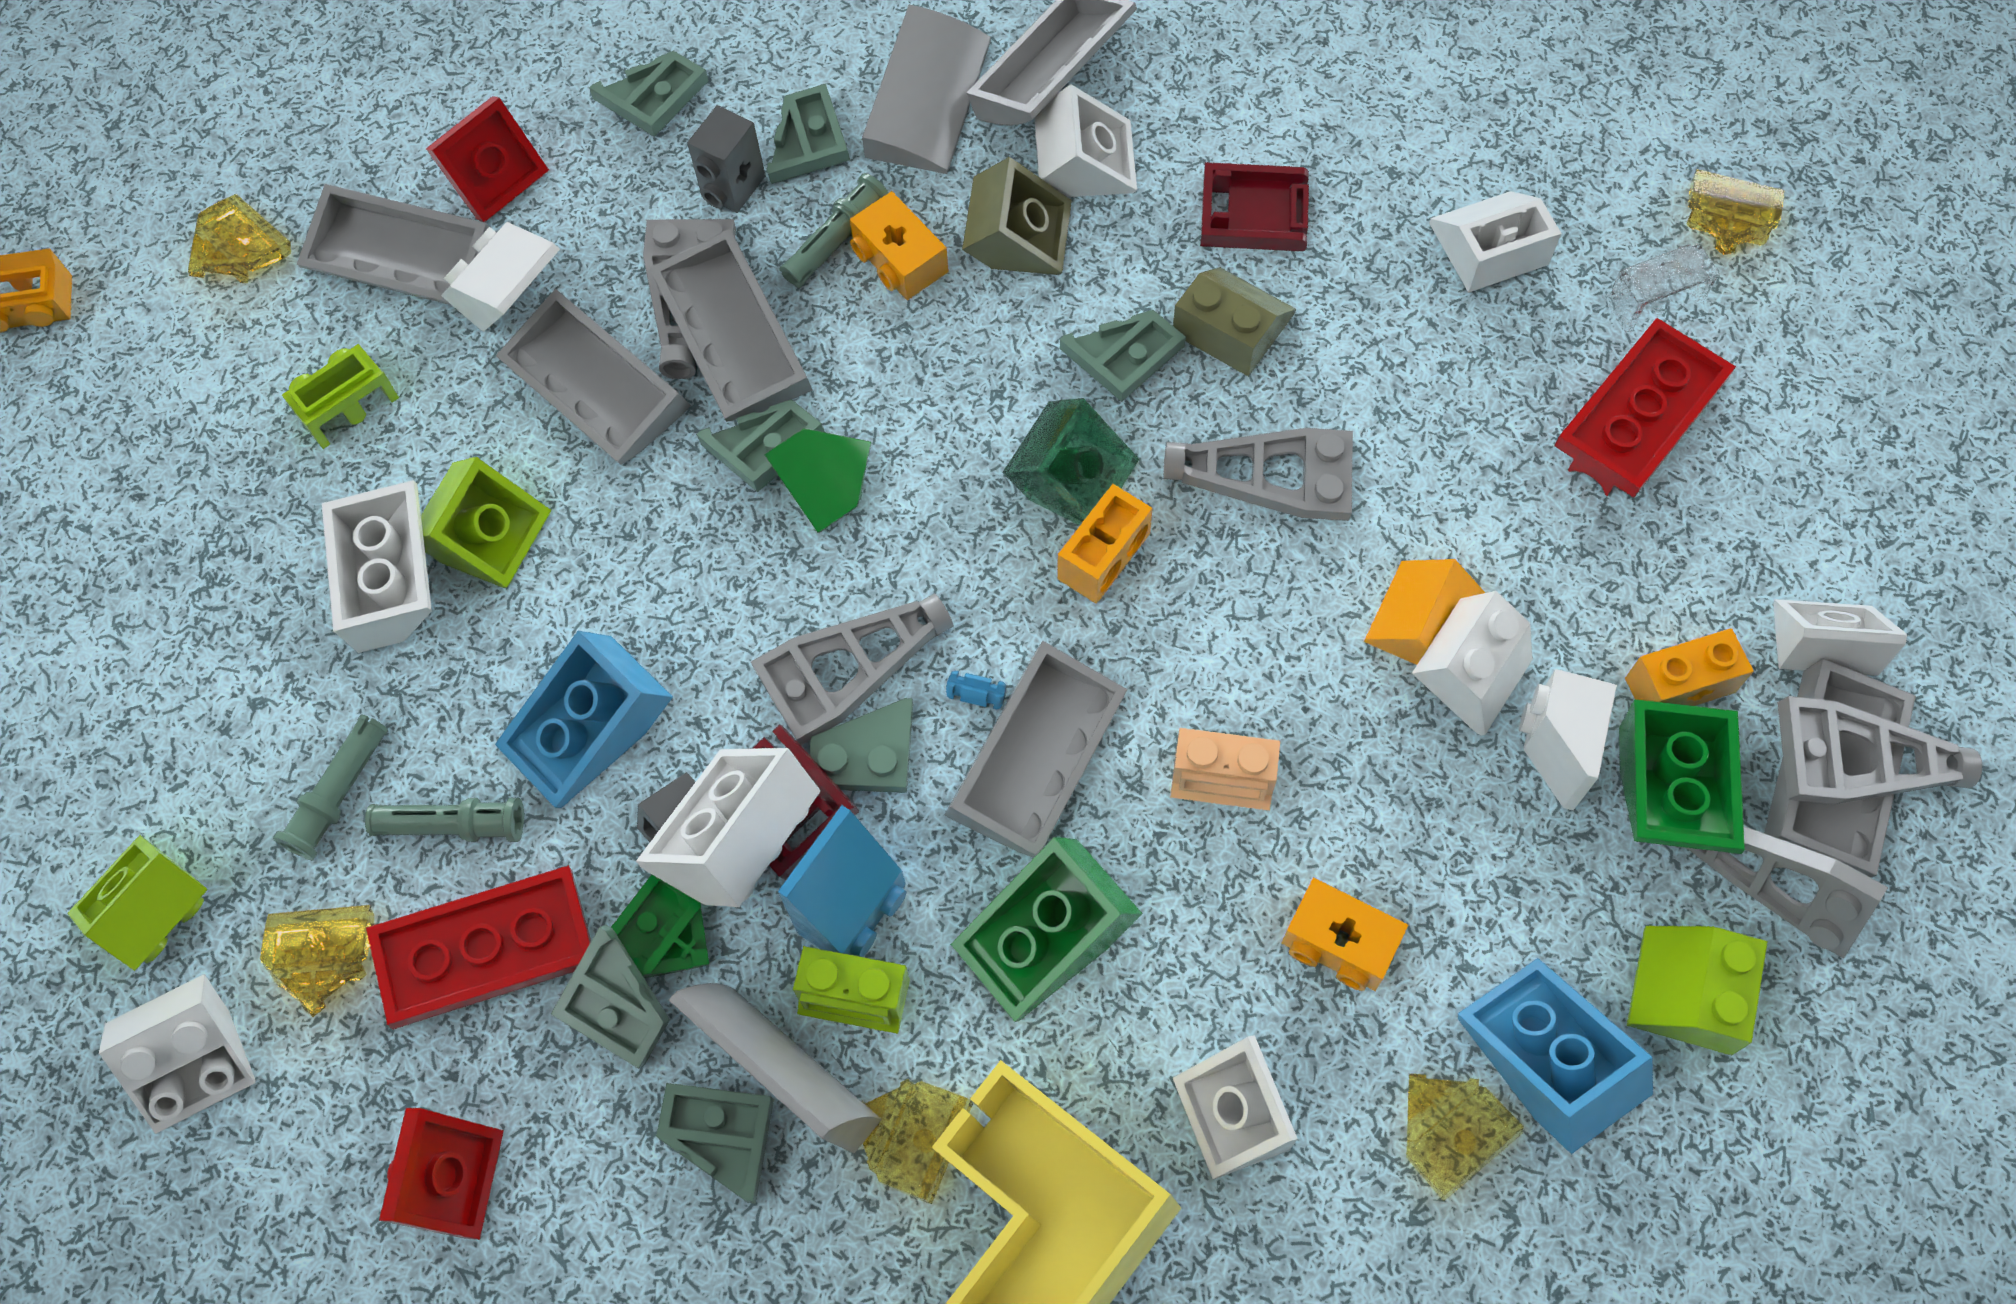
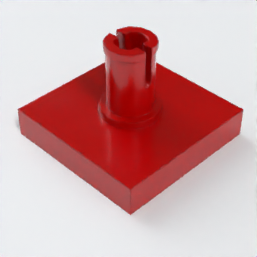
(487, 159)
(441, 1174)

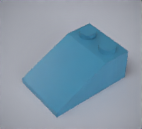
(582, 716)
(843, 888)
(1559, 1054)

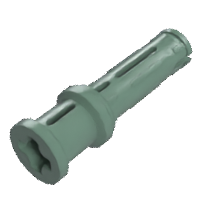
(832, 232)
(320, 806)
(467, 820)

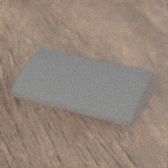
(1046, 59)
(925, 91)
(387, 242)
(730, 327)
(592, 378)
(1036, 751)
(1854, 829)
(778, 1064)

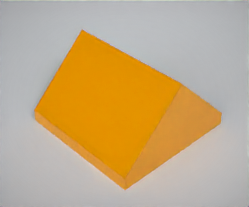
(1418, 606)

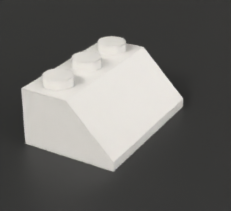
(376, 566)
(731, 825)

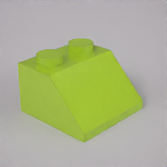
(481, 522)
(138, 904)
(1698, 986)

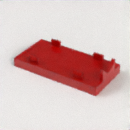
(1643, 409)
(479, 947)

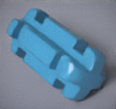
(976, 689)

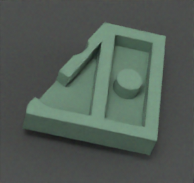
(653, 91)
(807, 135)
(1125, 351)
(744, 445)
(868, 750)
(612, 1001)
(718, 1133)

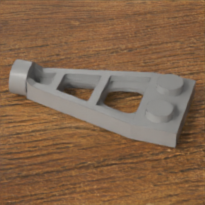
(661, 242)
(1326, 470)
(798, 692)
(1815, 760)
(1838, 909)

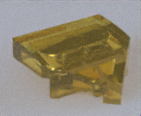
(1733, 209)
(234, 240)
(316, 951)
(1454, 1130)
(903, 1140)

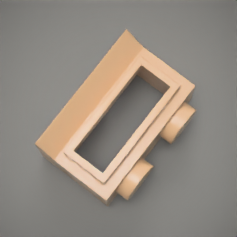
(1225, 769)

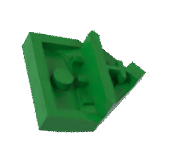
(822, 473)
(663, 930)

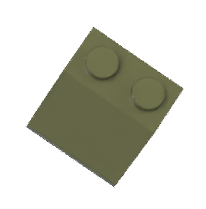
(1016, 220)
(1230, 318)

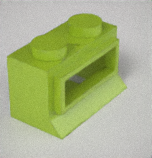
(336, 390)
(851, 989)

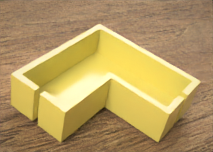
(1074, 1201)

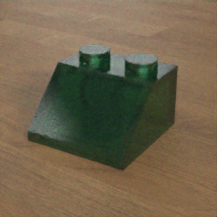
(1070, 460)

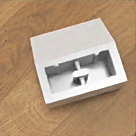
(1497, 238)
(177, 1054)

